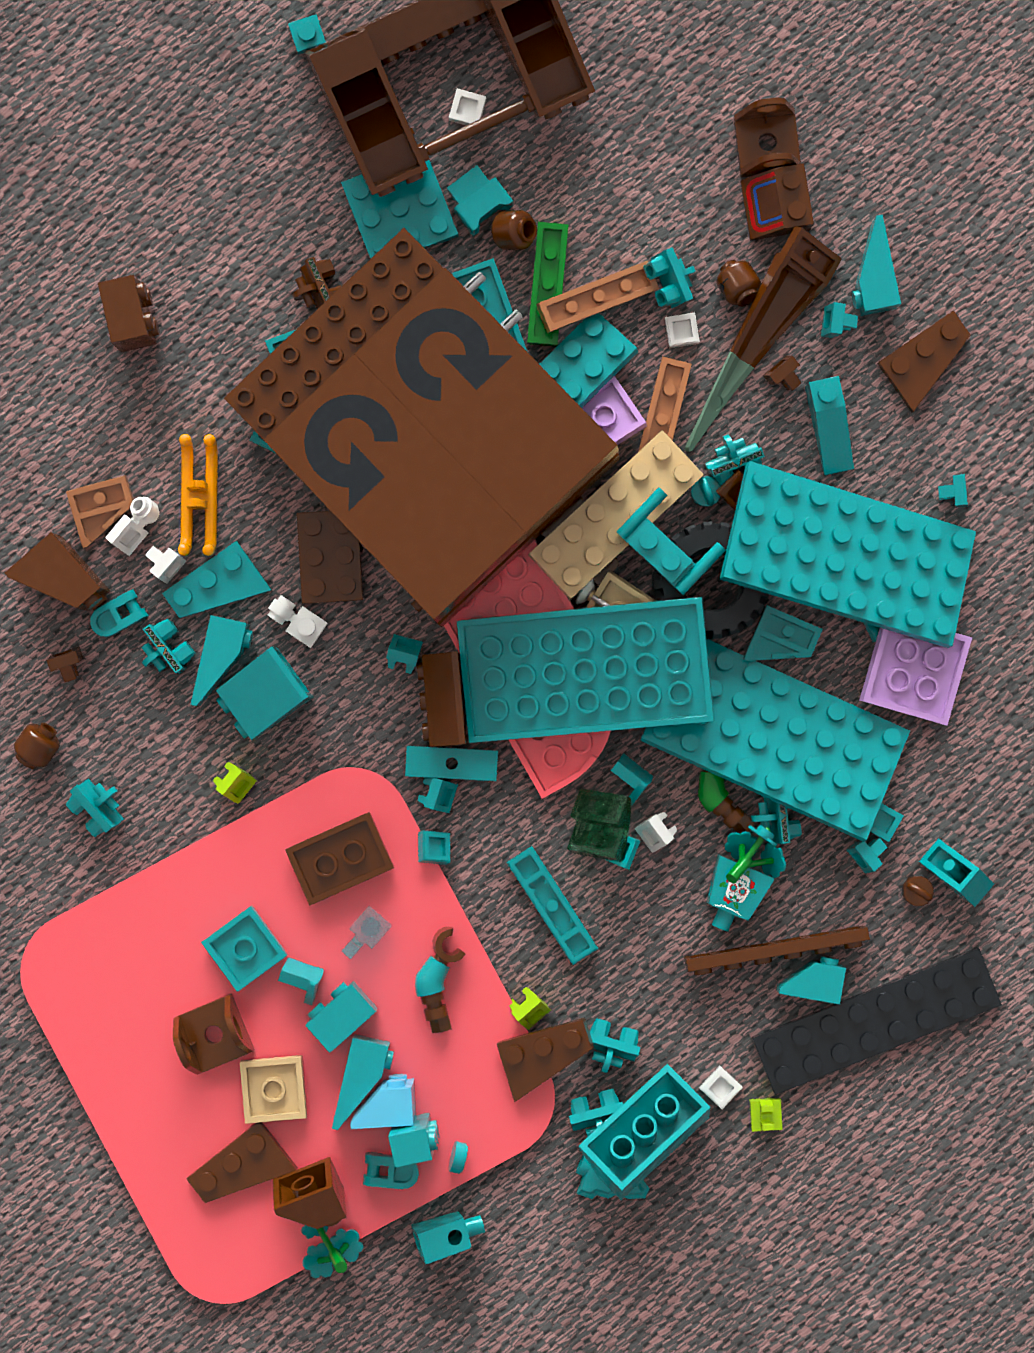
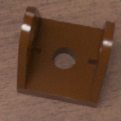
(771, 118)
(192, 1044)

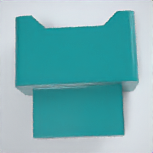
(478, 198)

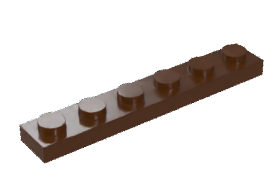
(790, 948)

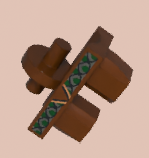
(312, 284)

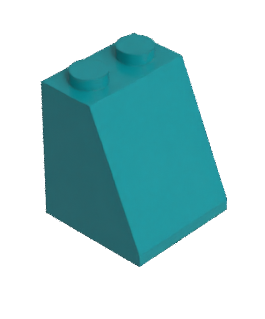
(263, 694)

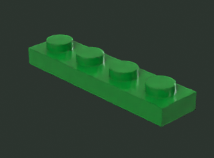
(547, 278)

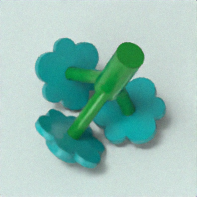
(744, 848)
(332, 1251)

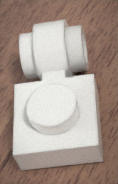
(130, 531)
(303, 626)

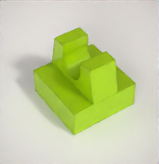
(235, 783)
(530, 1010)
(765, 1114)

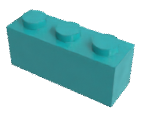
(414, 1142)

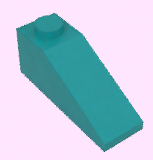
(876, 279)
(830, 424)
(221, 650)
(363, 1070)

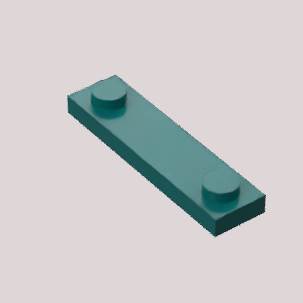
(552, 905)

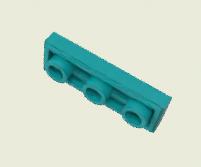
(431, 763)

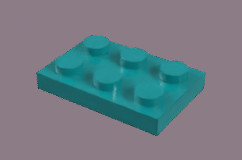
(589, 358)

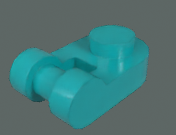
(107, 620)
(397, 1178)

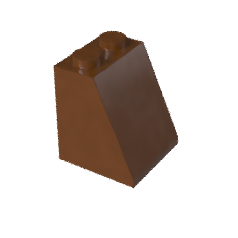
(60, 573)

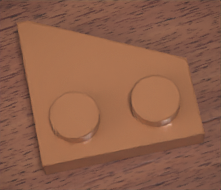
(99, 506)

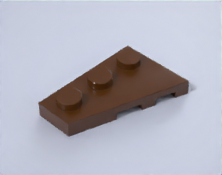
(242, 1164)

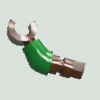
(715, 798)

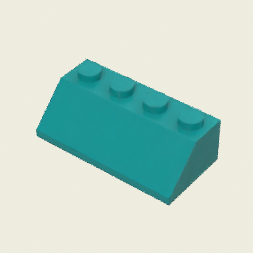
(644, 1131)

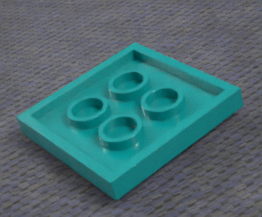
(412, 206)

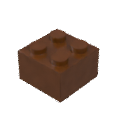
(127, 313)

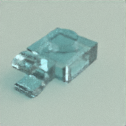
(367, 929)

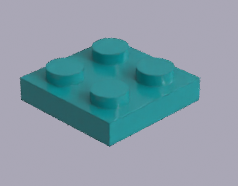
(244, 948)

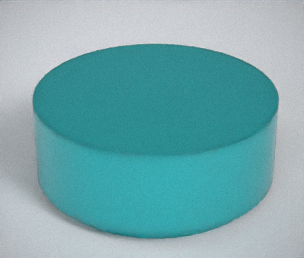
(458, 1157)

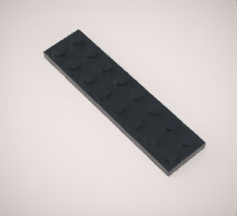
(876, 1021)

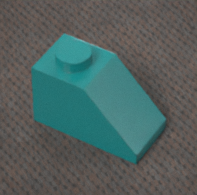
(957, 872)
(816, 981)

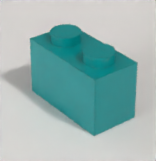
(340, 1016)

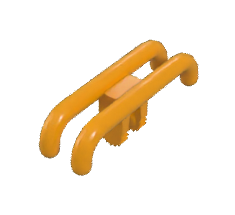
(198, 495)

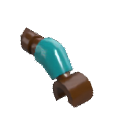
(430, 982)

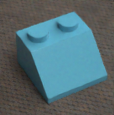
(389, 1105)

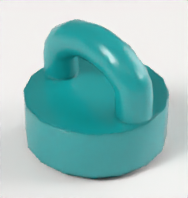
(704, 491)

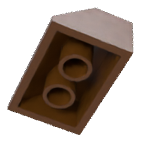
(442, 699)

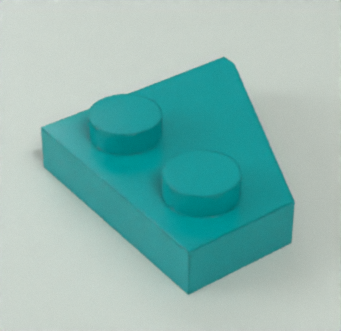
(781, 637)

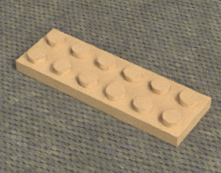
(589, 536)

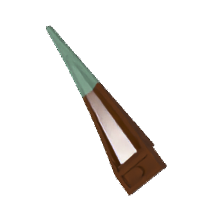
(788, 288)

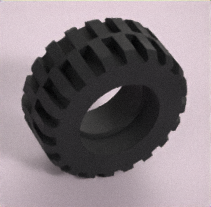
(740, 611)

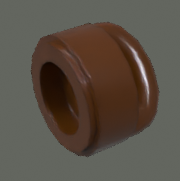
(917, 890)

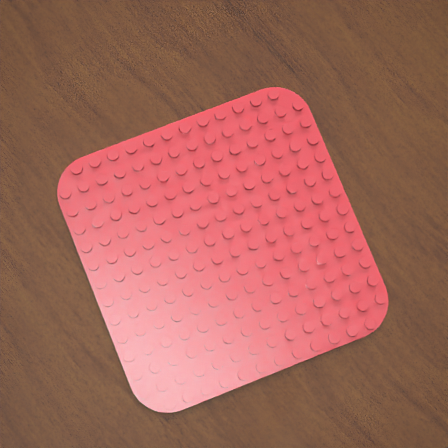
(134, 959)

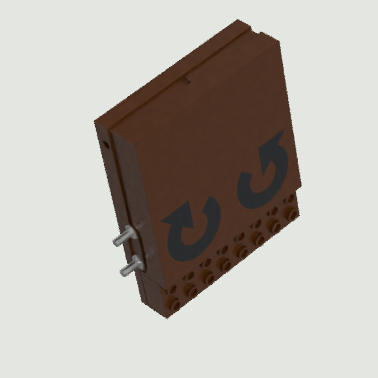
(424, 426)

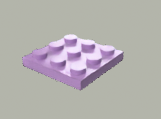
(915, 675)

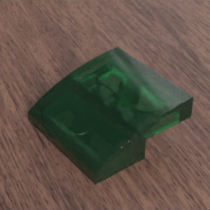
(600, 825)

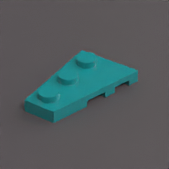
(219, 581)

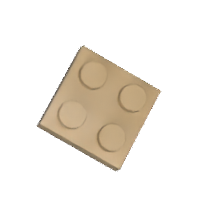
(273, 1089)

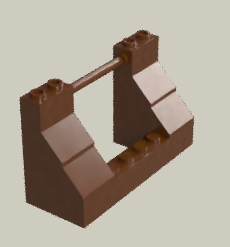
(367, 109)

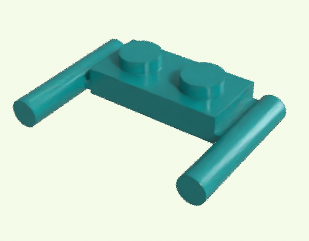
(661, 551)

